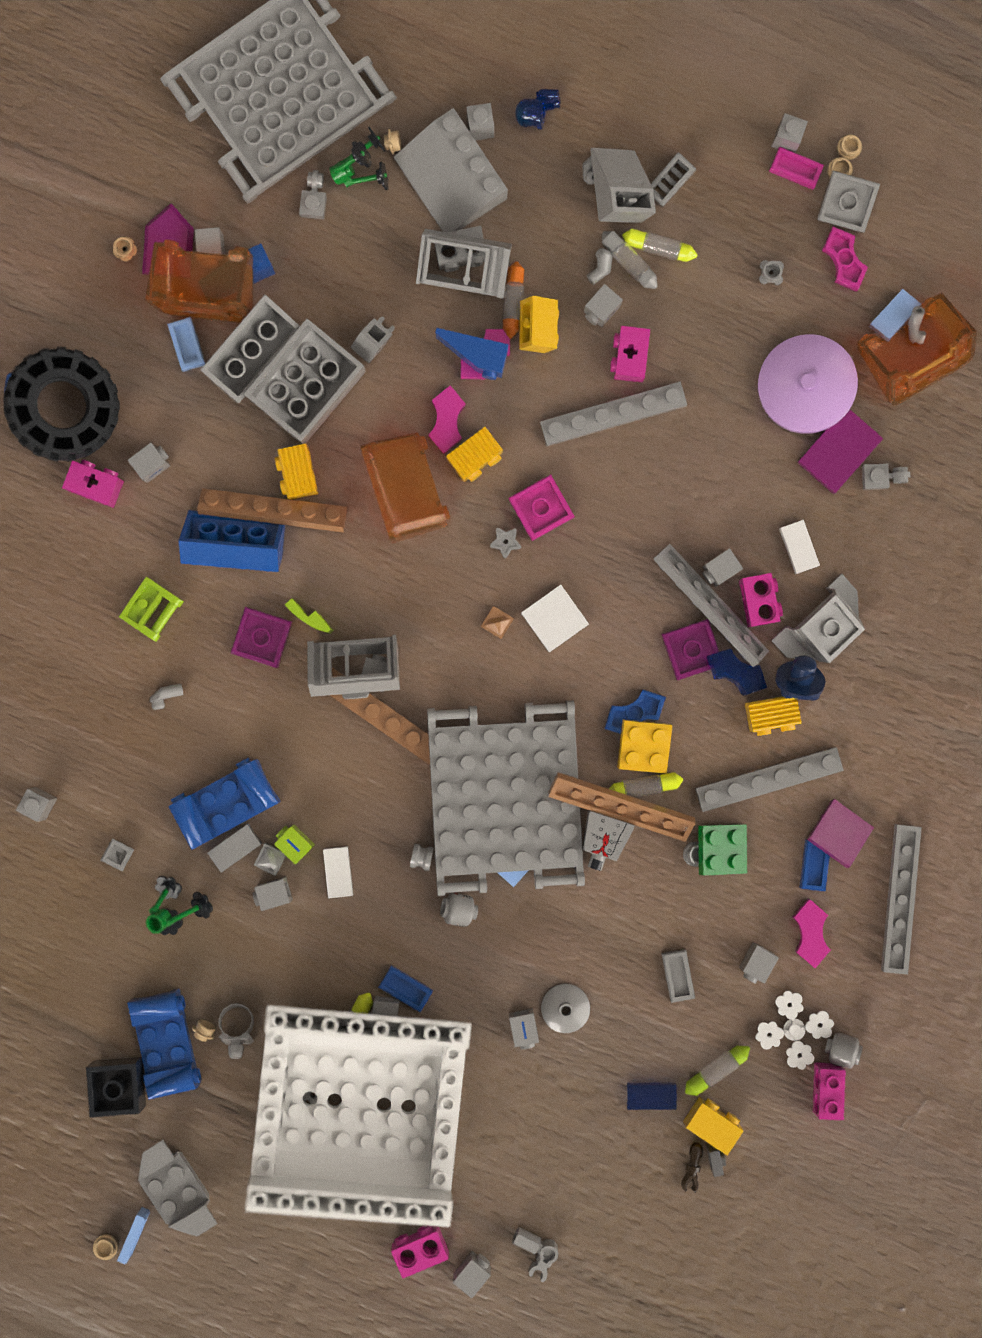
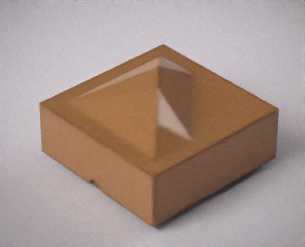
(497, 622)

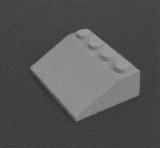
(451, 173)
(305, 381)

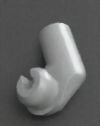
(603, 266)
(914, 323)

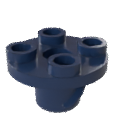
(800, 679)

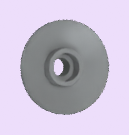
(561, 996)

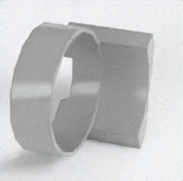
(235, 1046)

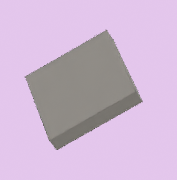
(848, 201)

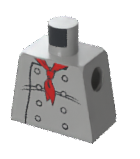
(604, 838)

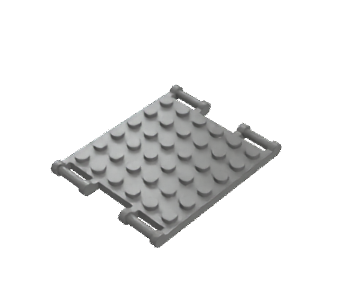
(277, 90)
(495, 800)

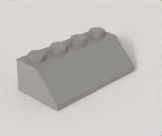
(249, 348)

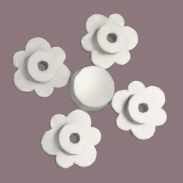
(794, 1030)

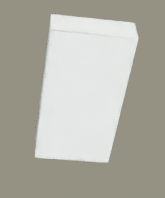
(799, 547)
(338, 872)

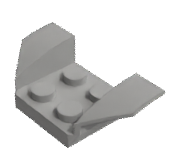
(826, 628)
(175, 1190)

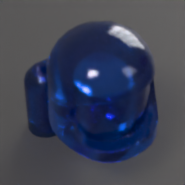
(533, 111)

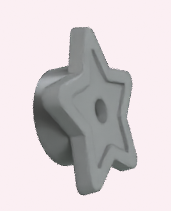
(505, 548)

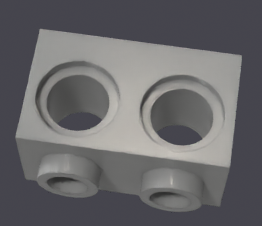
(461, 254)

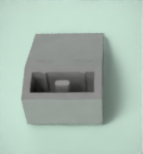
(621, 186)

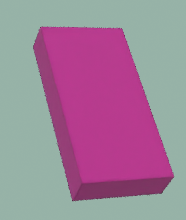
(796, 168)

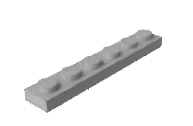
(613, 413)
(711, 605)
(769, 779)
(901, 899)

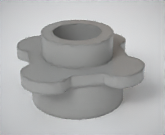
(776, 267)

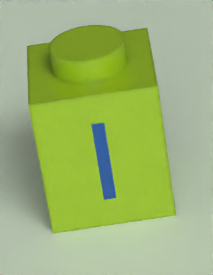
(293, 843)

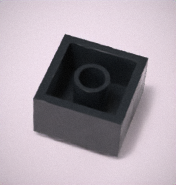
(115, 1087)

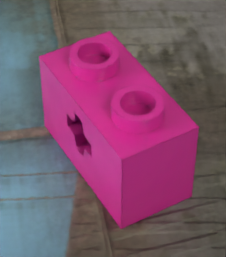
(630, 339)
(79, 480)

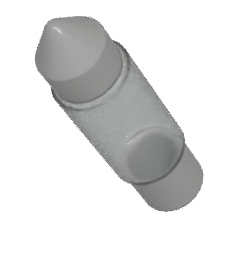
(629, 259)

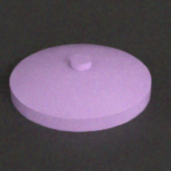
(807, 383)

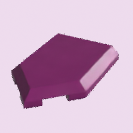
(166, 226)

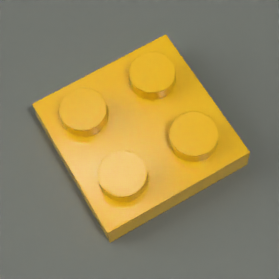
(644, 746)

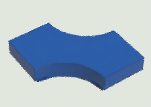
(645, 707)

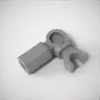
(546, 1250)

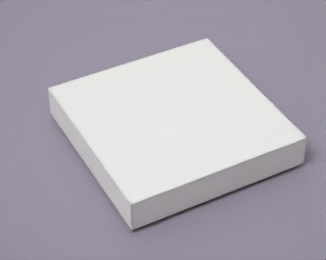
(554, 618)

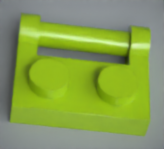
(145, 603)

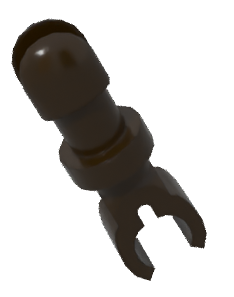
(693, 1167)

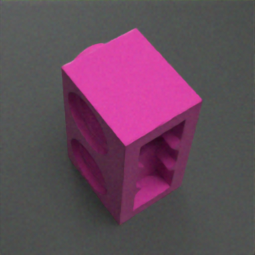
(753, 601)
(828, 1091)
(423, 1256)

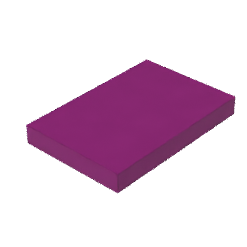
(840, 451)

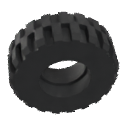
(61, 366)

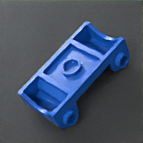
(223, 803)
(164, 1044)

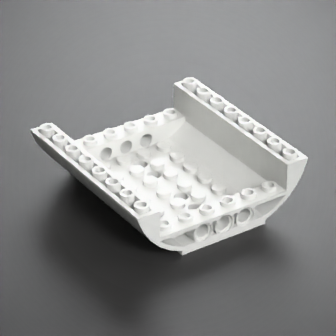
(353, 1154)

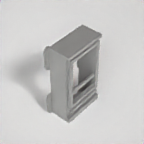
(494, 267)
(355, 686)

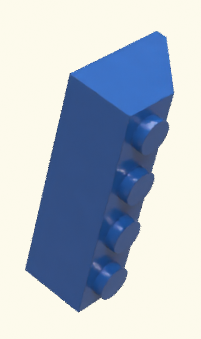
(231, 543)

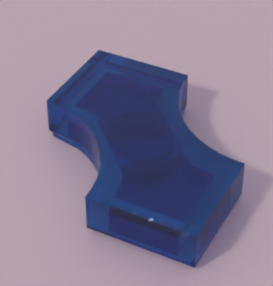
(727, 666)

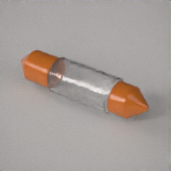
(513, 295)

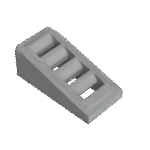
(686, 165)

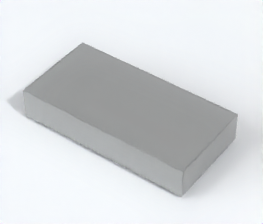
(234, 848)
(678, 975)

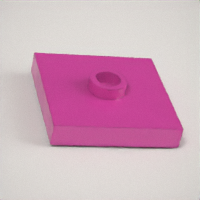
(541, 507)

